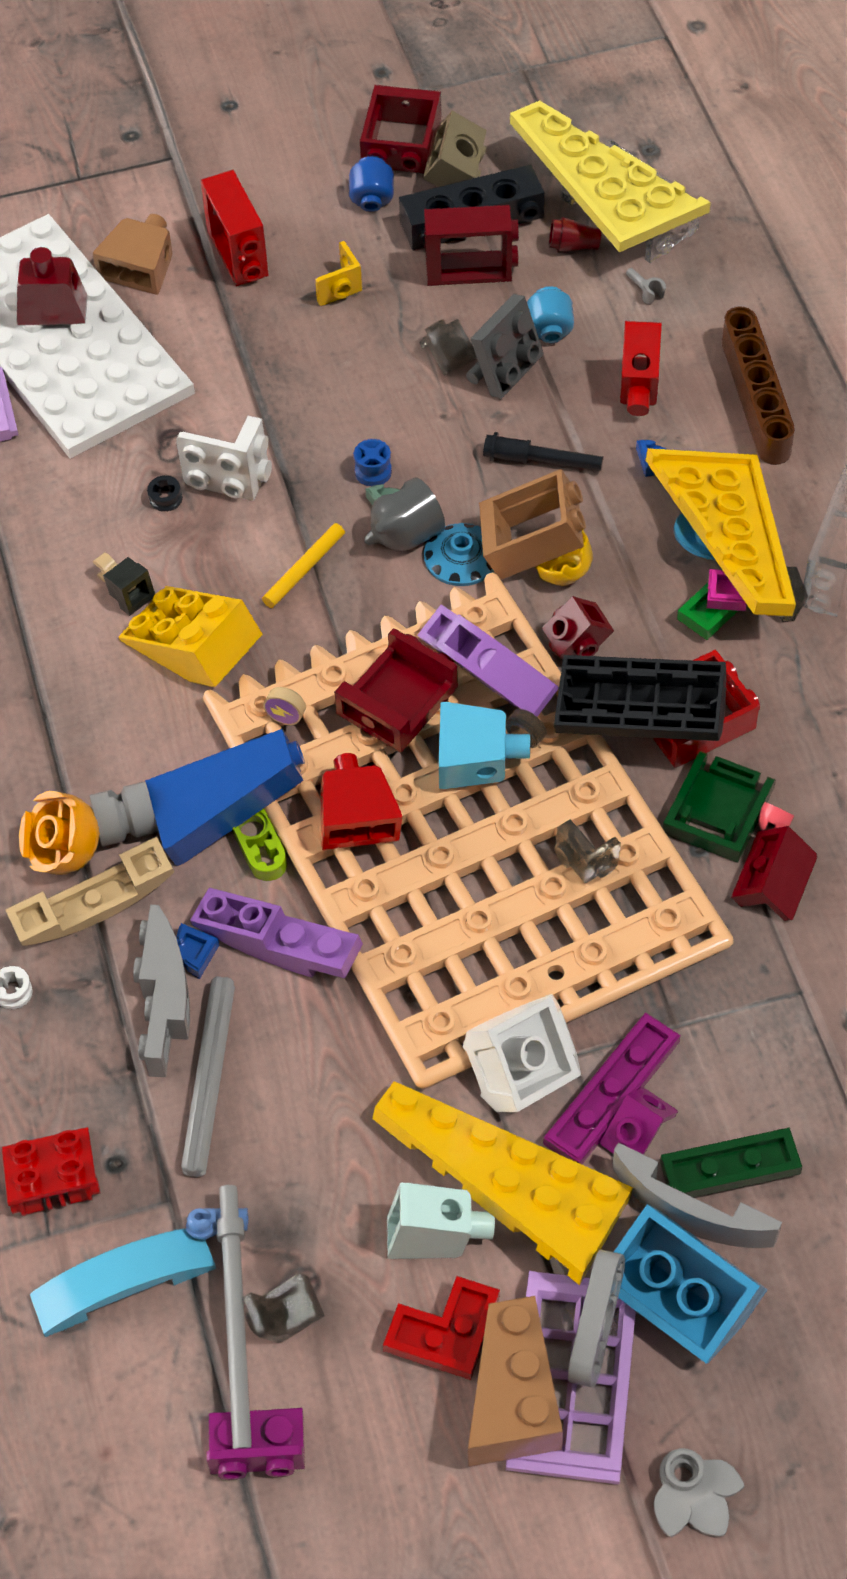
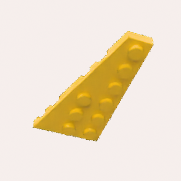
(733, 517)
(516, 1181)

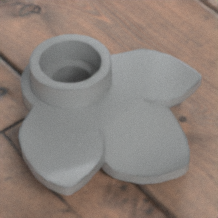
(698, 1500)

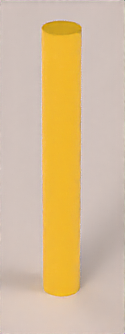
(303, 565)

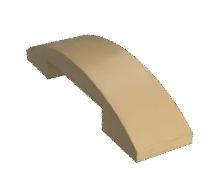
(94, 899)

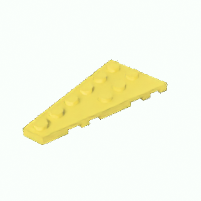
(606, 182)

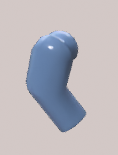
(202, 1222)

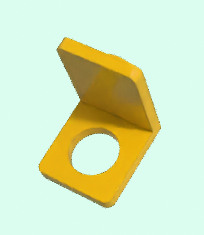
(342, 281)

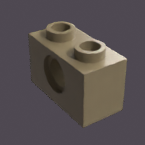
(455, 151)

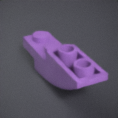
(488, 661)
(271, 936)

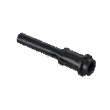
(523, 451)

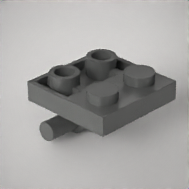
(505, 347)

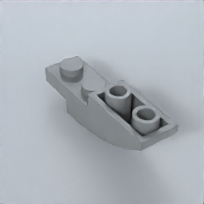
(165, 991)

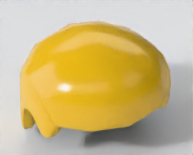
(568, 567)

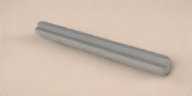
(208, 1077)

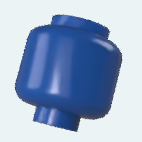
(371, 183)

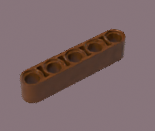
(758, 385)

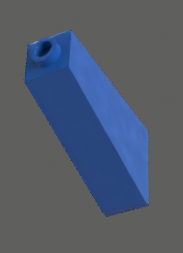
(221, 792)

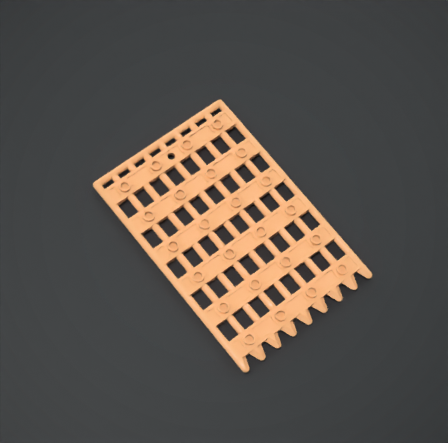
(477, 847)

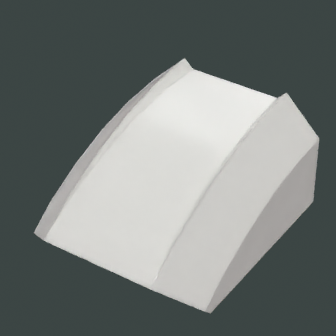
(522, 1055)

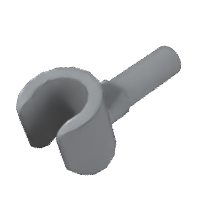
(648, 286)

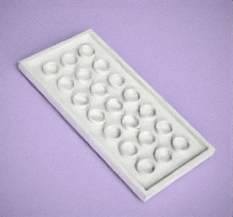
(86, 376)

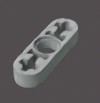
(596, 1318)

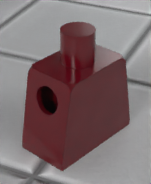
(49, 290)

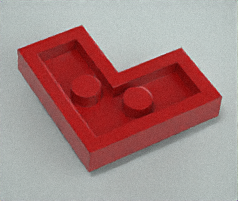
(448, 1341)

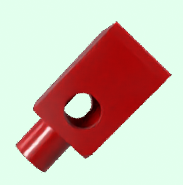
(640, 374)
(357, 806)

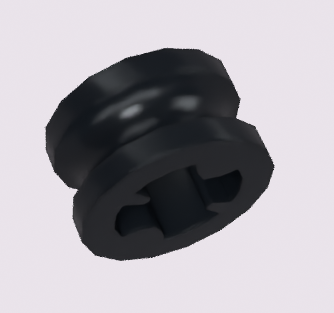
(164, 483)

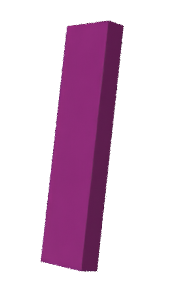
(624, 1071)

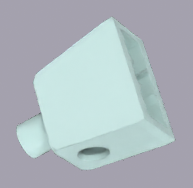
(433, 1222)

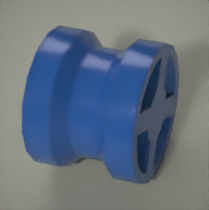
(372, 462)

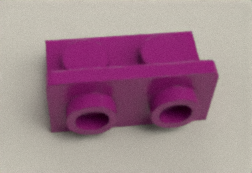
(275, 1439)

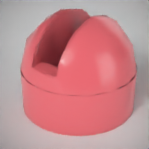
(773, 815)

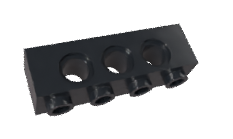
(511, 187)

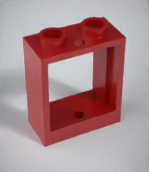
(234, 227)
(743, 719)

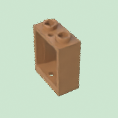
(521, 505)

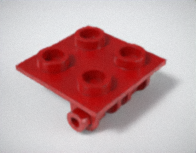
(49, 1168)

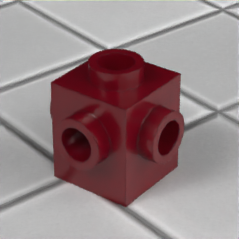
(577, 628)

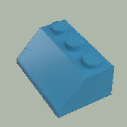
(684, 1285)

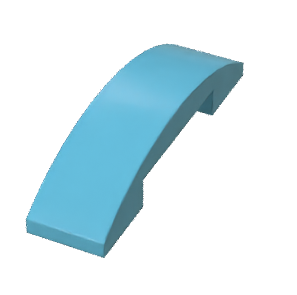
(117, 1275)

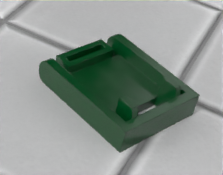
(719, 801)

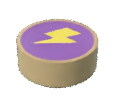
(284, 705)

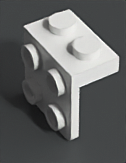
(226, 466)

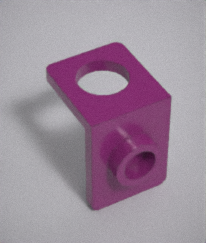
(637, 1121)

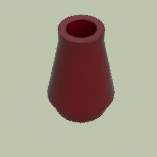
(572, 235)

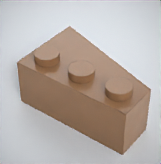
(515, 1389)

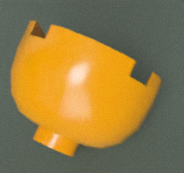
(58, 833)

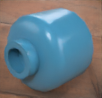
(551, 314)

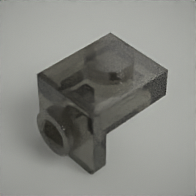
(449, 345)
(578, 852)
(283, 1309)

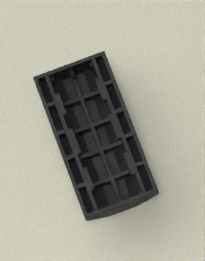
(641, 697)

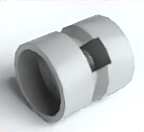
(124, 813)

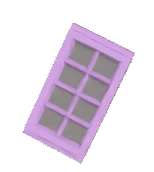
(589, 1416)

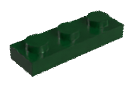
(732, 1163)

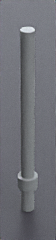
(230, 1233)

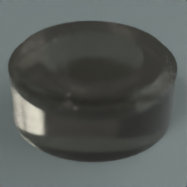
(525, 722)

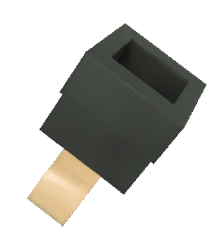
(126, 582)

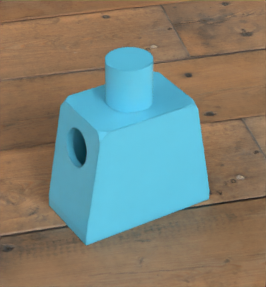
(475, 745)

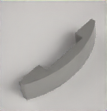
(745, 1229)

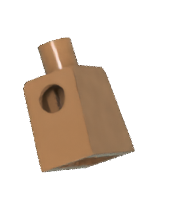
(136, 254)

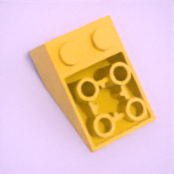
(193, 633)

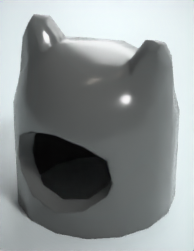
(405, 517)

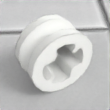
(22, 994)

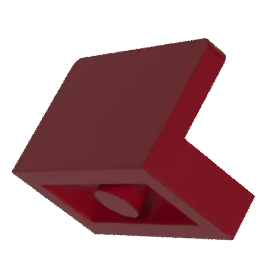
(776, 872)

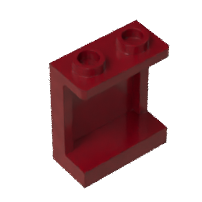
(398, 691)

